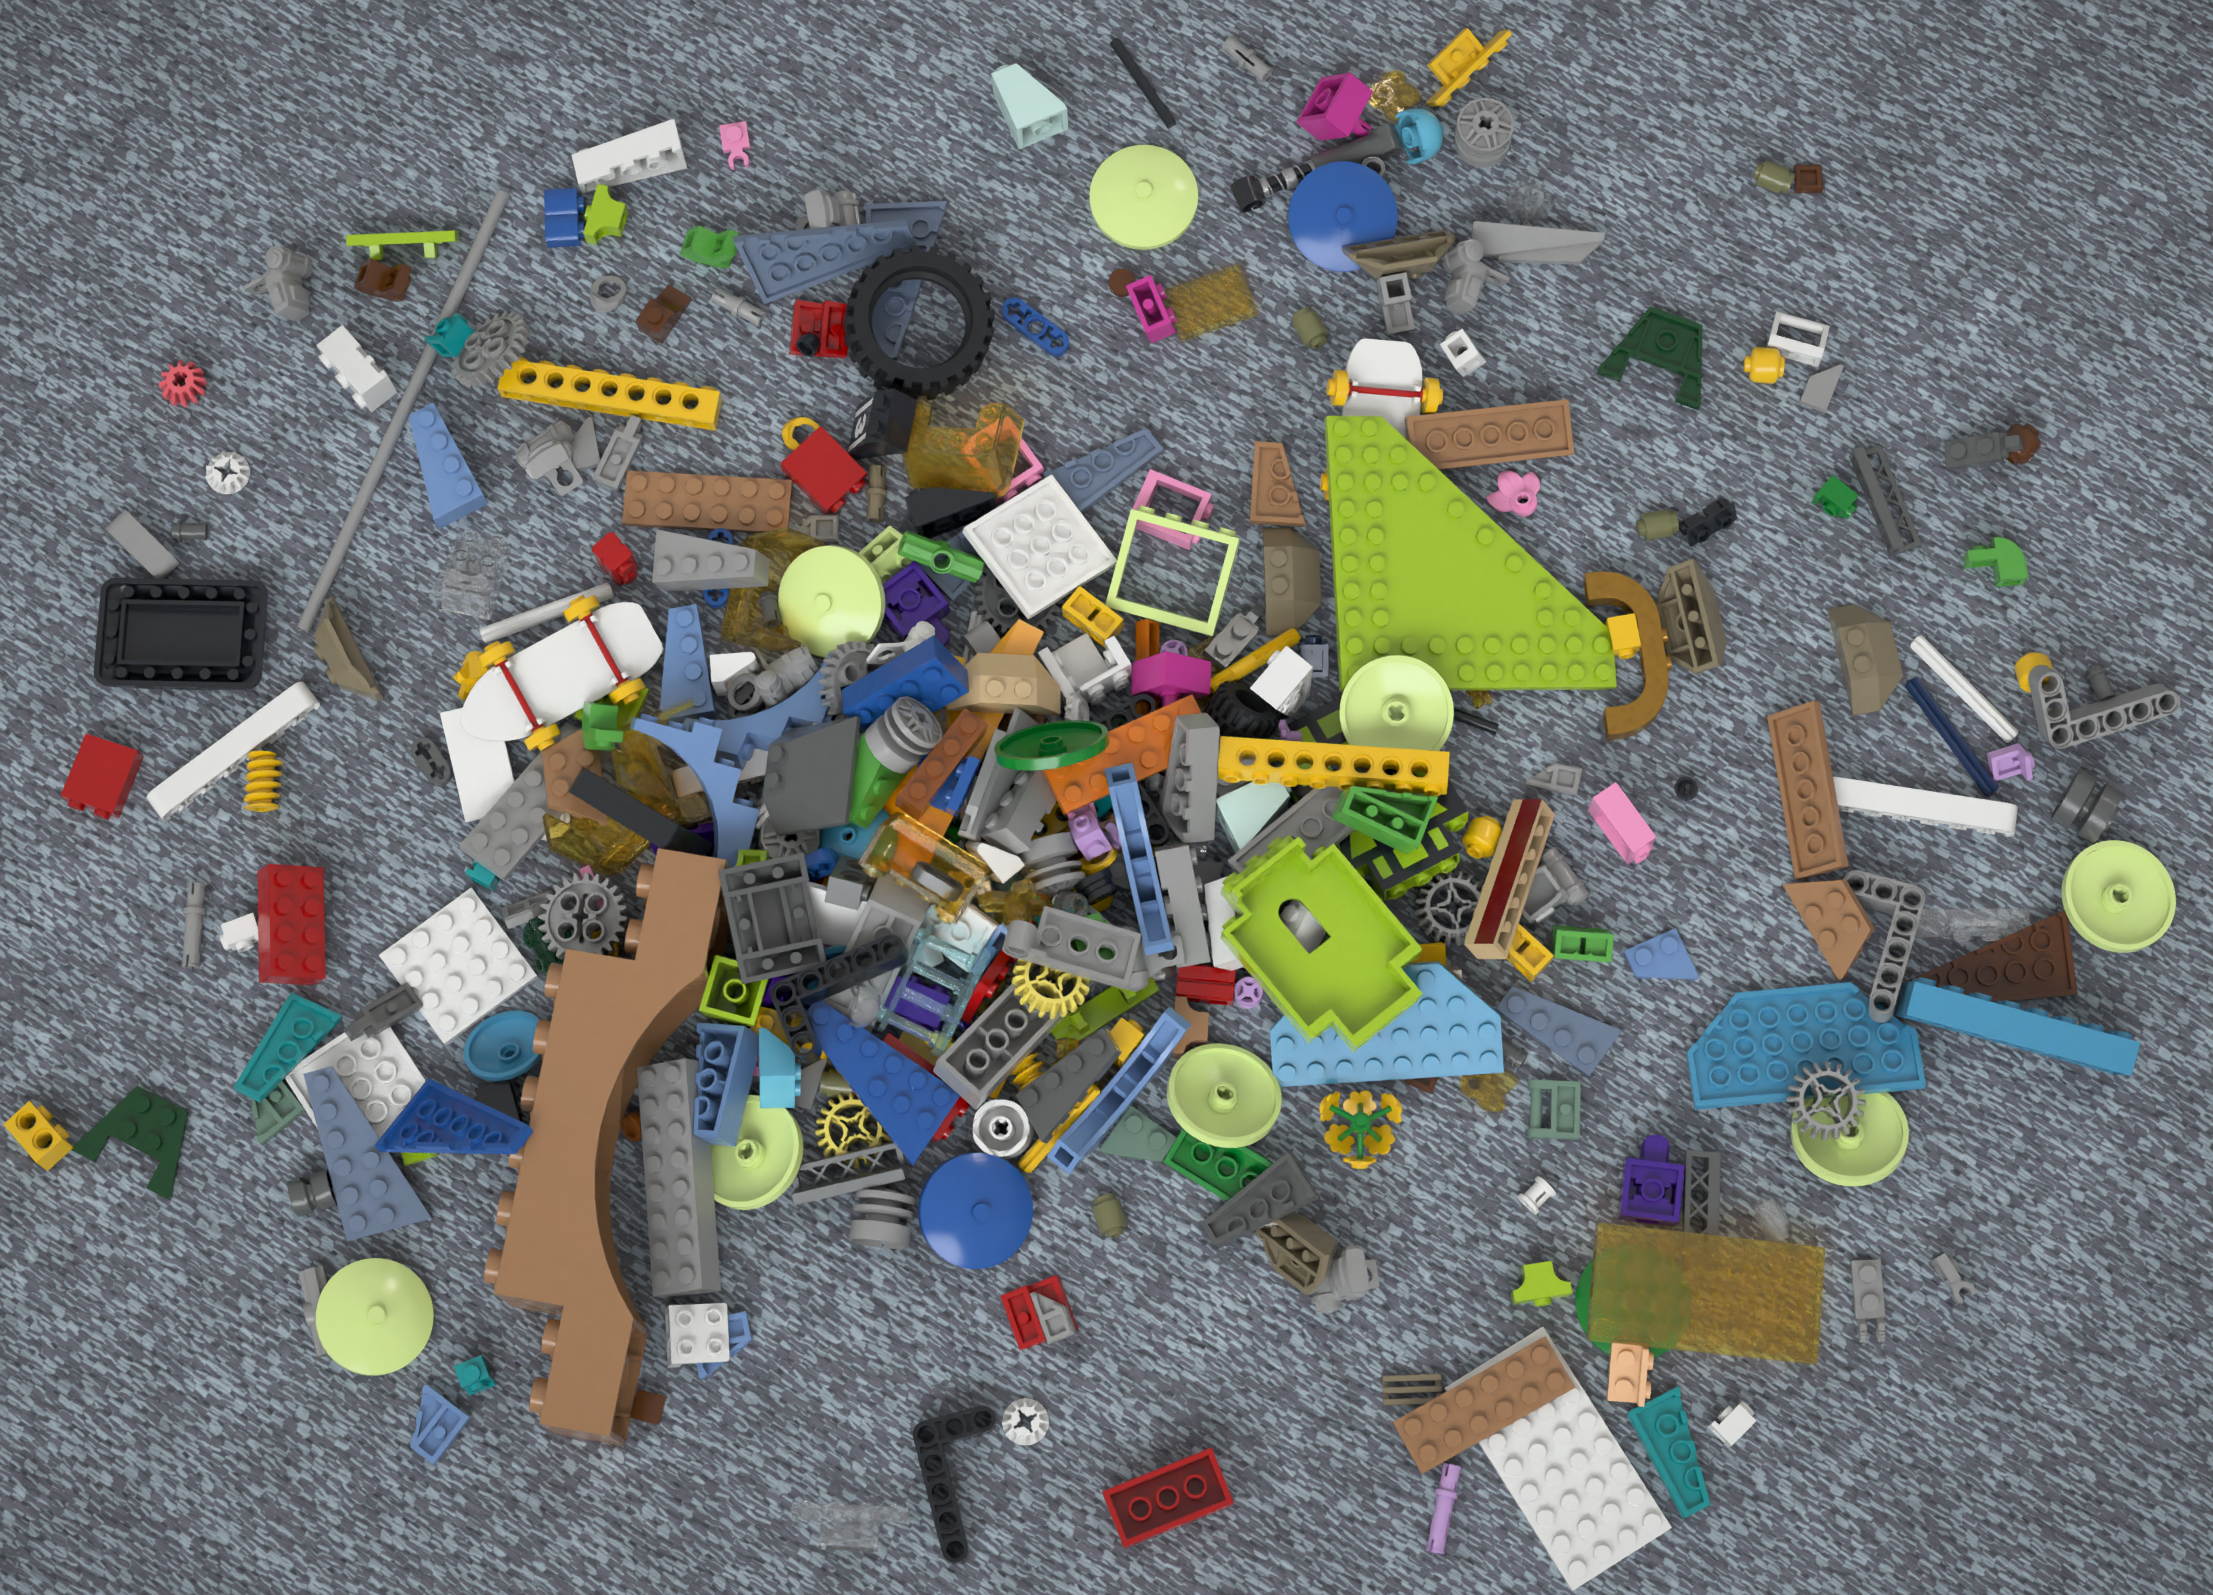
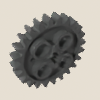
(994, 598)

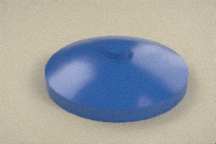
(1340, 208)
(975, 1210)

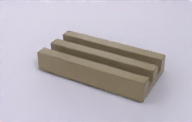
(1417, 1389)

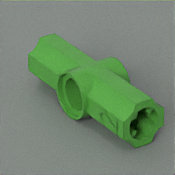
(956, 563)

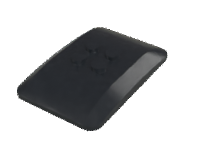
(181, 634)

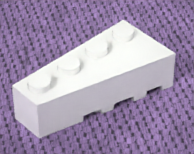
(630, 157)
(1285, 681)

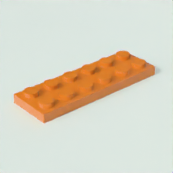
(1140, 741)

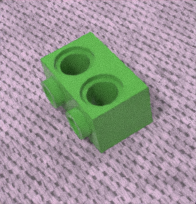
(1581, 943)

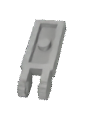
(1868, 1297)

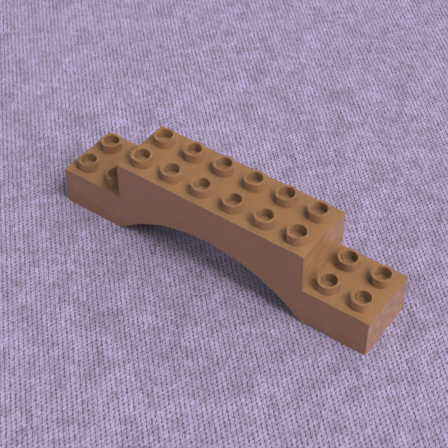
(558, 1220)

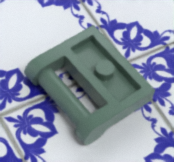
(1563, 1110)

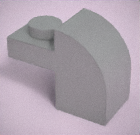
(1395, 303)

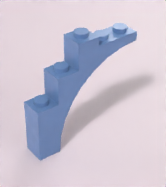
(759, 730)
(732, 821)
(1139, 859)
(1120, 1092)

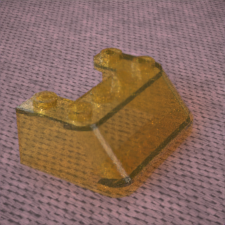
(964, 456)
(905, 841)

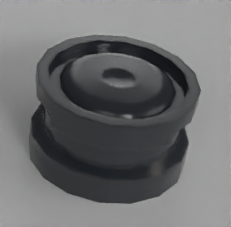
(1097, 886)

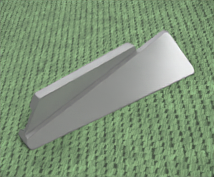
(1535, 244)
(992, 782)

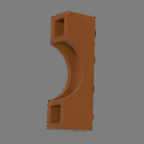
(940, 763)

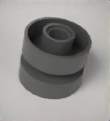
(2094, 810)

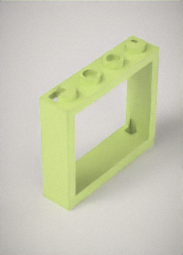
(1174, 522)

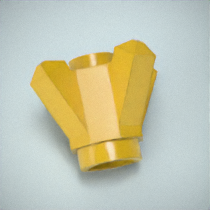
(469, 673)

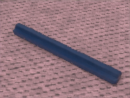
(1951, 736)

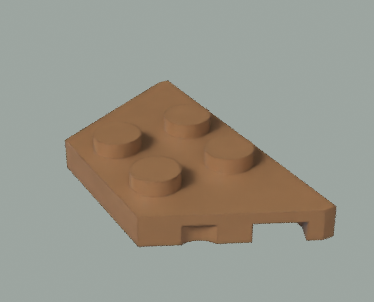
(561, 766)
(1833, 920)

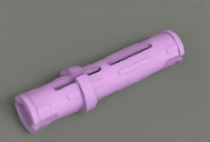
(1443, 1508)

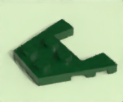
(1665, 343)
(146, 1125)

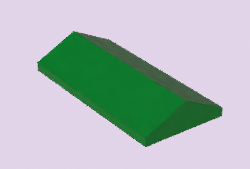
(1215, 1168)

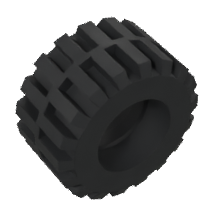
(1242, 712)

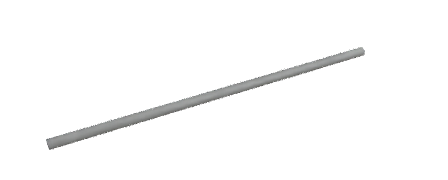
(400, 417)

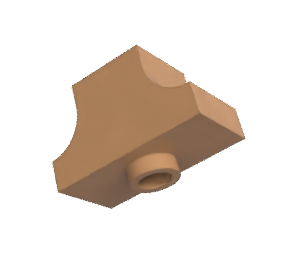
(1197, 1033)

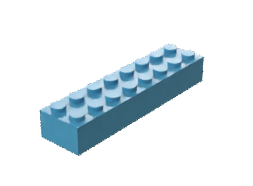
(2017, 1028)

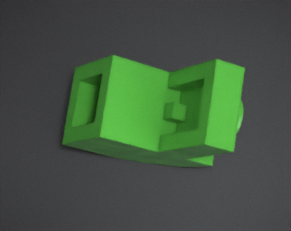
(709, 247)
(2004, 557)
(599, 726)

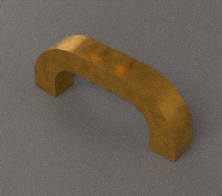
(1627, 594)

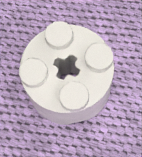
(986, 1129)

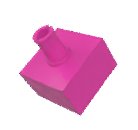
(1336, 108)
(1171, 677)

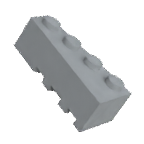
(704, 564)
(1191, 778)
(1182, 902)

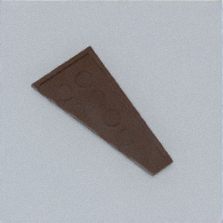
(2017, 967)

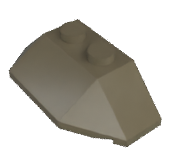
(1399, 255)
(1290, 580)
(1691, 618)
(343, 655)
(1865, 657)
(1298, 1250)

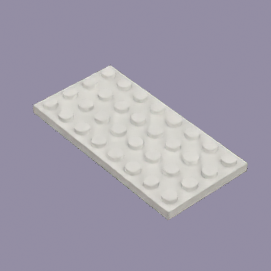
(1572, 1480)

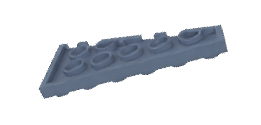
(803, 258)
(898, 302)
(366, 1182)

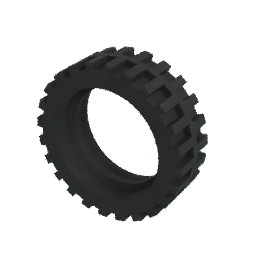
(938, 270)

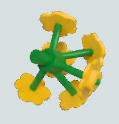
(1360, 1114)

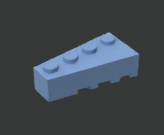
(447, 477)
(687, 666)
(724, 1080)

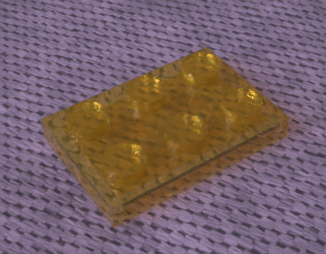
(1210, 303)

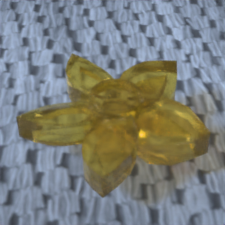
(1480, 697)

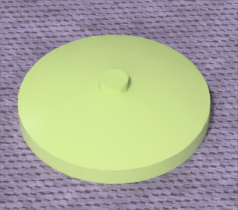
(1143, 197)
(831, 599)
(1396, 705)
(2118, 896)
(1224, 1095)
(1865, 1153)
(763, 1160)
(374, 1317)

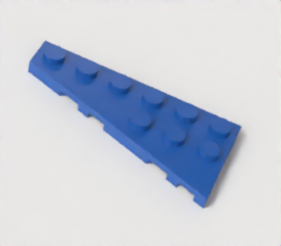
(891, 1086)
(452, 1123)

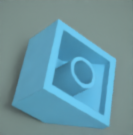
(777, 1072)

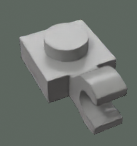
(1948, 1272)

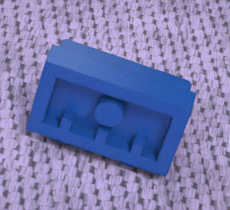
(956, 788)

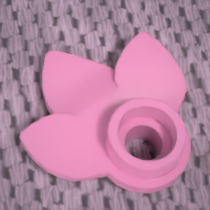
(1513, 489)

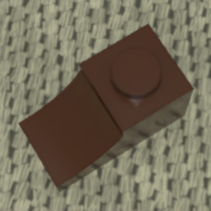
(662, 313)

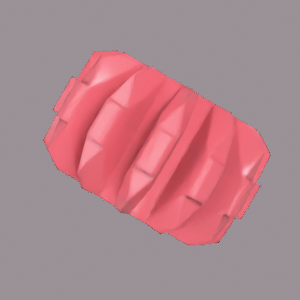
(194, 383)

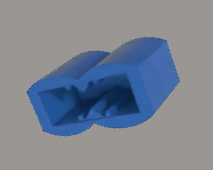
(563, 217)

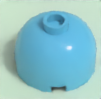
(1421, 129)

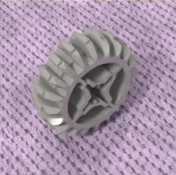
(1441, 908)
(1817, 1090)

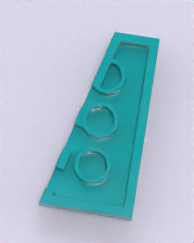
(286, 1043)
(1668, 1443)

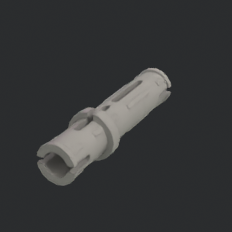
(193, 925)

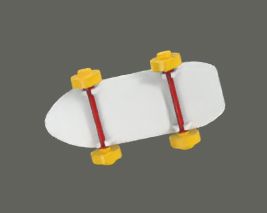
(1384, 382)
(556, 676)

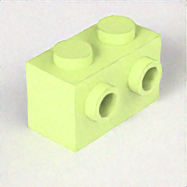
(883, 554)

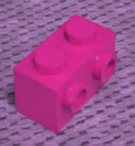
(1149, 305)

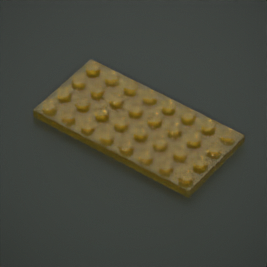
(1706, 1293)

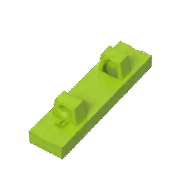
(376, 241)
(1101, 1011)

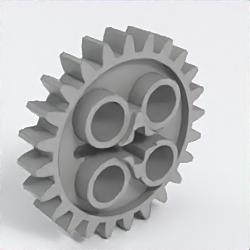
(491, 349)
(844, 668)
(609, 918)

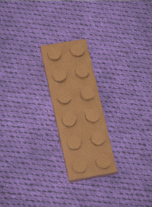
(1493, 434)
(706, 502)
(1807, 790)
(1483, 1405)

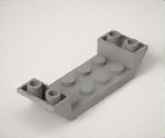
(887, 912)

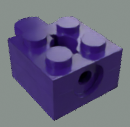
(913, 599)
(919, 1014)
(1651, 1185)

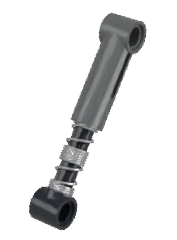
(1380, 143)

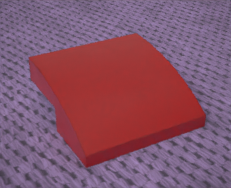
(831, 329)
(1023, 1313)

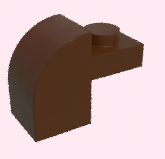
(383, 281)

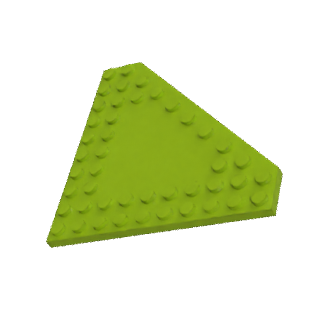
(1441, 580)

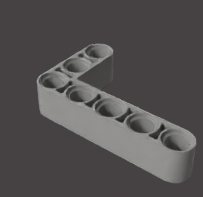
(2094, 713)
(1896, 939)

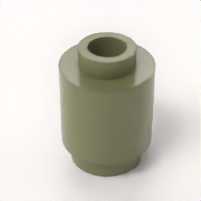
(1773, 177)
(1310, 328)
(1657, 524)
(834, 1084)
(1109, 1215)

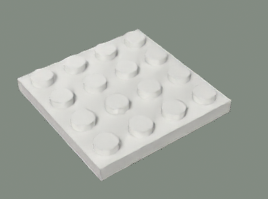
(1039, 546)
(459, 965)
(373, 1070)

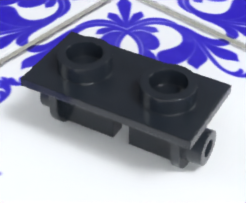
(1718, 515)

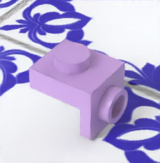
(2010, 762)
(1089, 835)

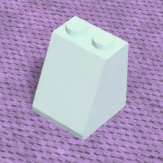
(1027, 106)
(1250, 811)

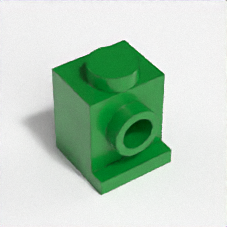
(1836, 498)

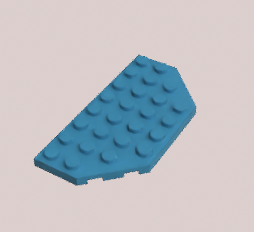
(1775, 1033)
(1436, 1037)

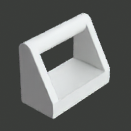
(1794, 349)
(728, 667)
(1000, 862)

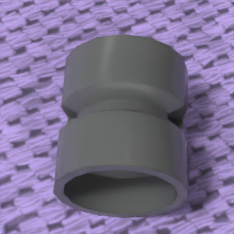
(311, 1193)

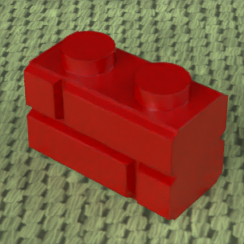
(616, 559)
(1206, 984)

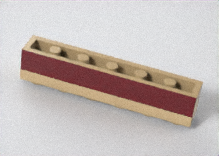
(1509, 879)

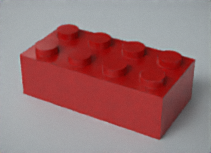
(291, 924)
(1168, 1498)

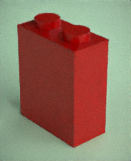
(824, 471)
(101, 777)

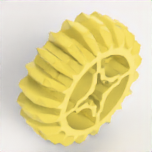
(1056, 1001)
(847, 1140)

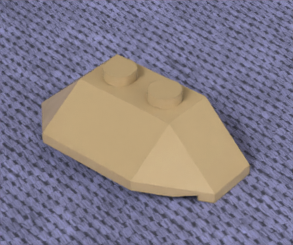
(1007, 682)

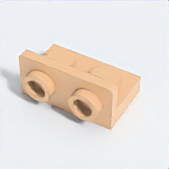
(1629, 1374)

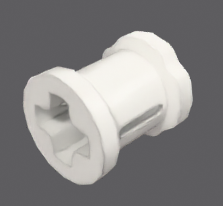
(1536, 1195)

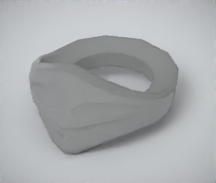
(603, 304)
(754, 702)

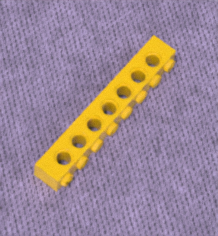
(703, 416)
(1322, 755)

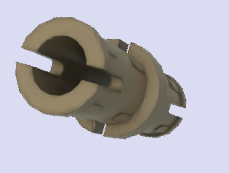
(876, 493)

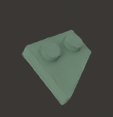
(275, 1112)
(1138, 1138)

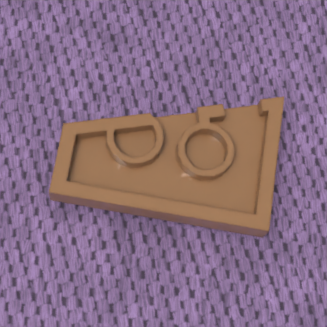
(1273, 489)

